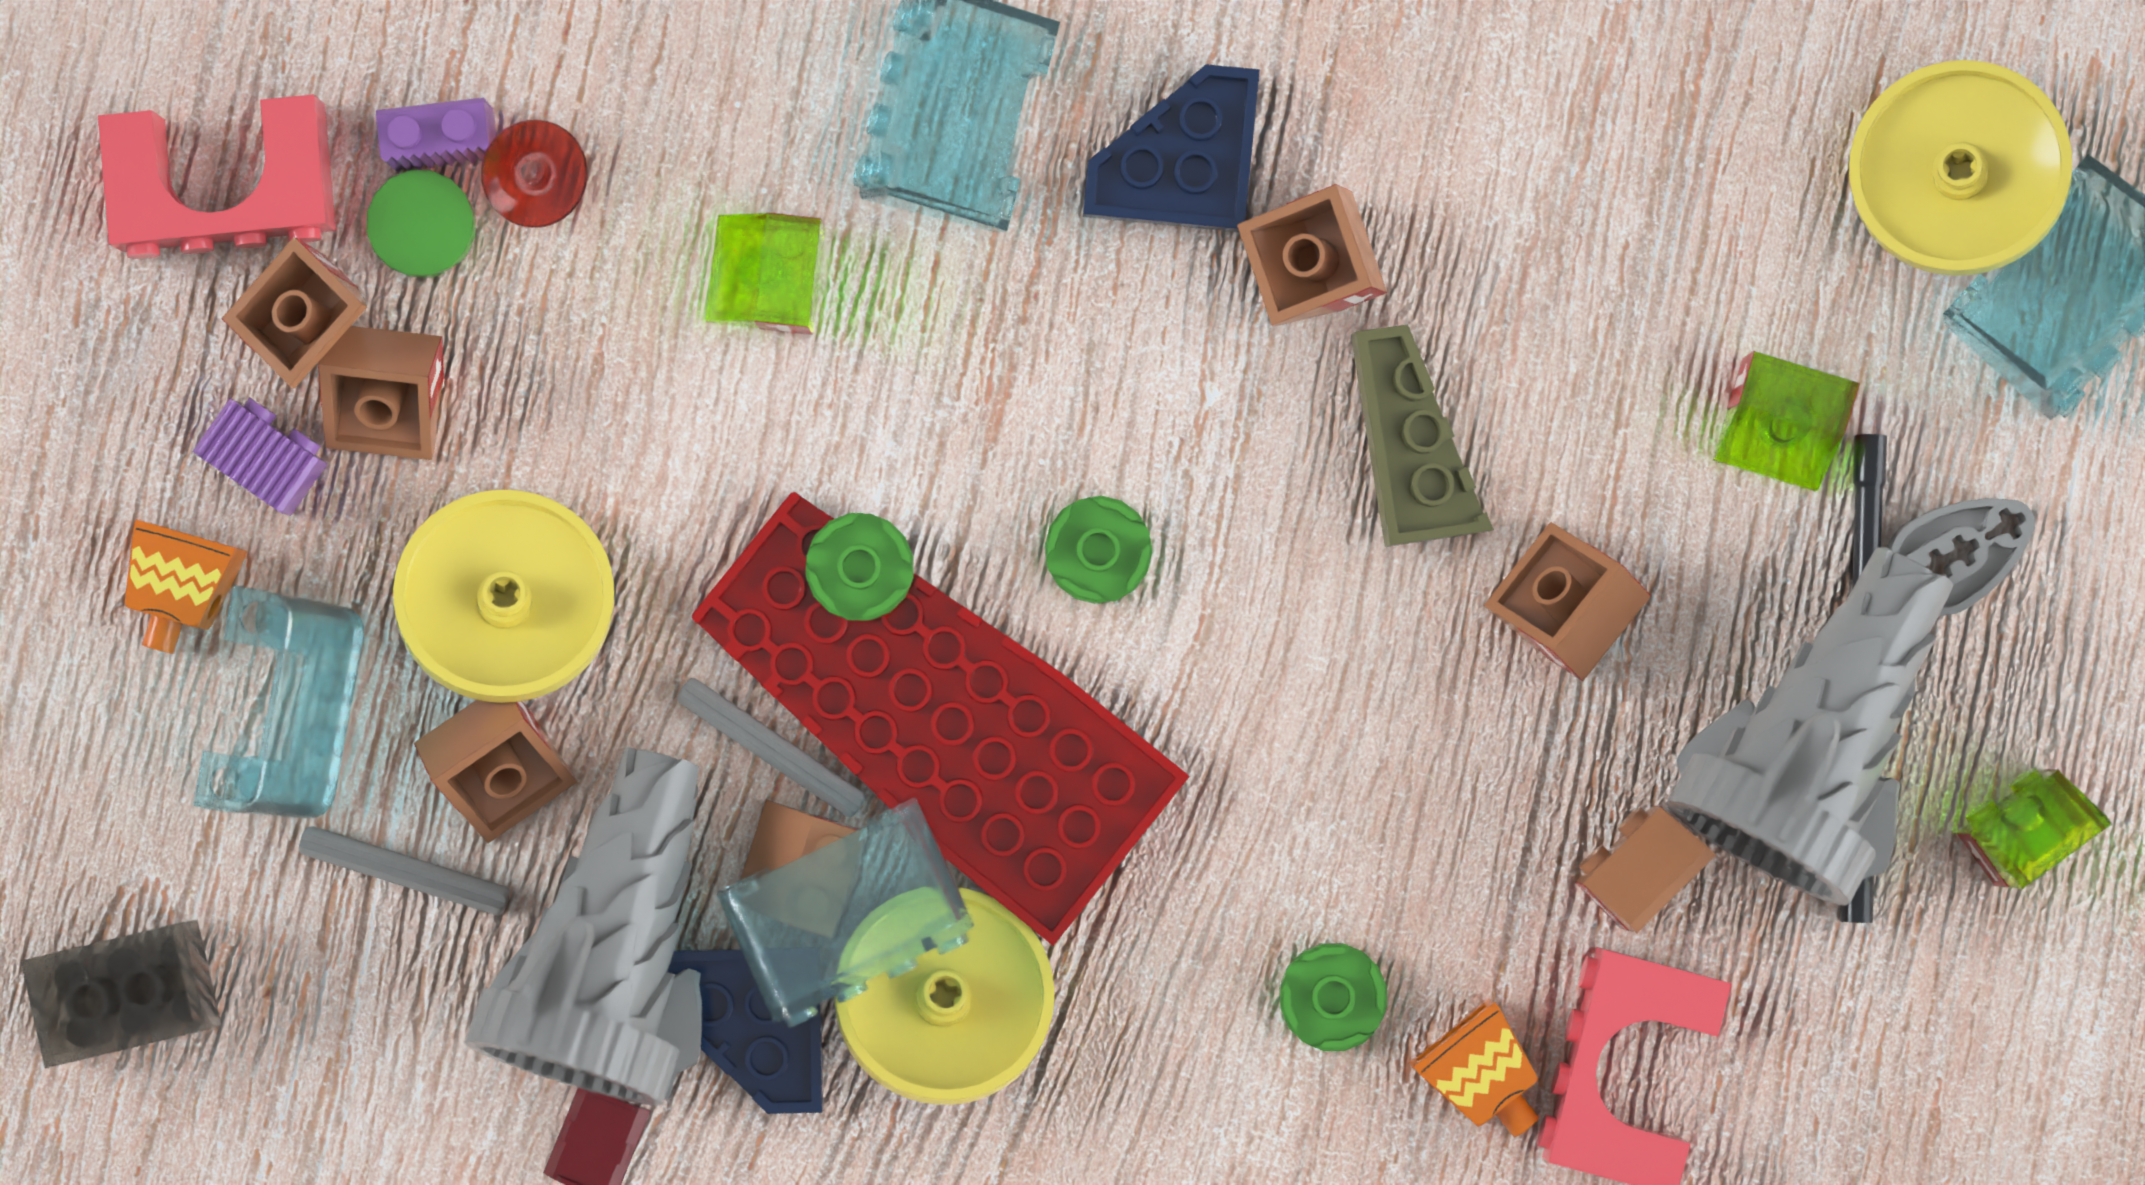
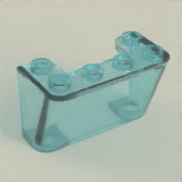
(953, 109)
(2066, 302)
(306, 708)
(847, 914)

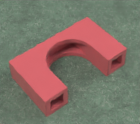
(288, 201)
(1618, 994)

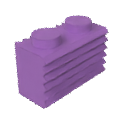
(435, 133)
(260, 455)

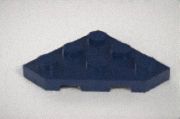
(1183, 157)
(766, 1058)

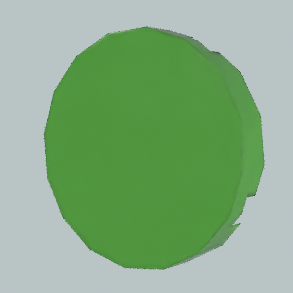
(421, 223)
(1098, 549)
(859, 567)
(1333, 997)

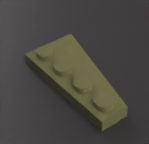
(1413, 458)

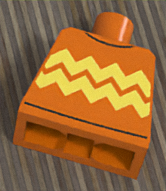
(177, 581)
(1481, 1070)

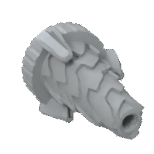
(1801, 771)
(593, 982)

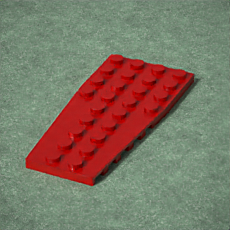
(1006, 754)

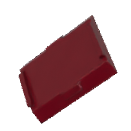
(596, 1140)

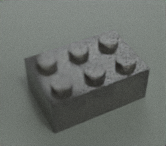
(120, 993)

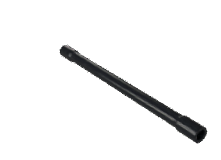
(1869, 481)

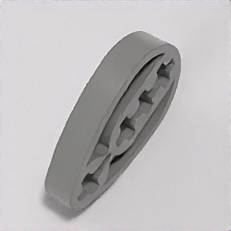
(1967, 521)

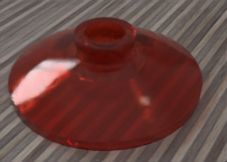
(559, 176)

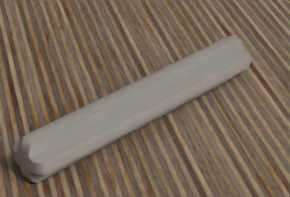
(771, 747)
(404, 870)

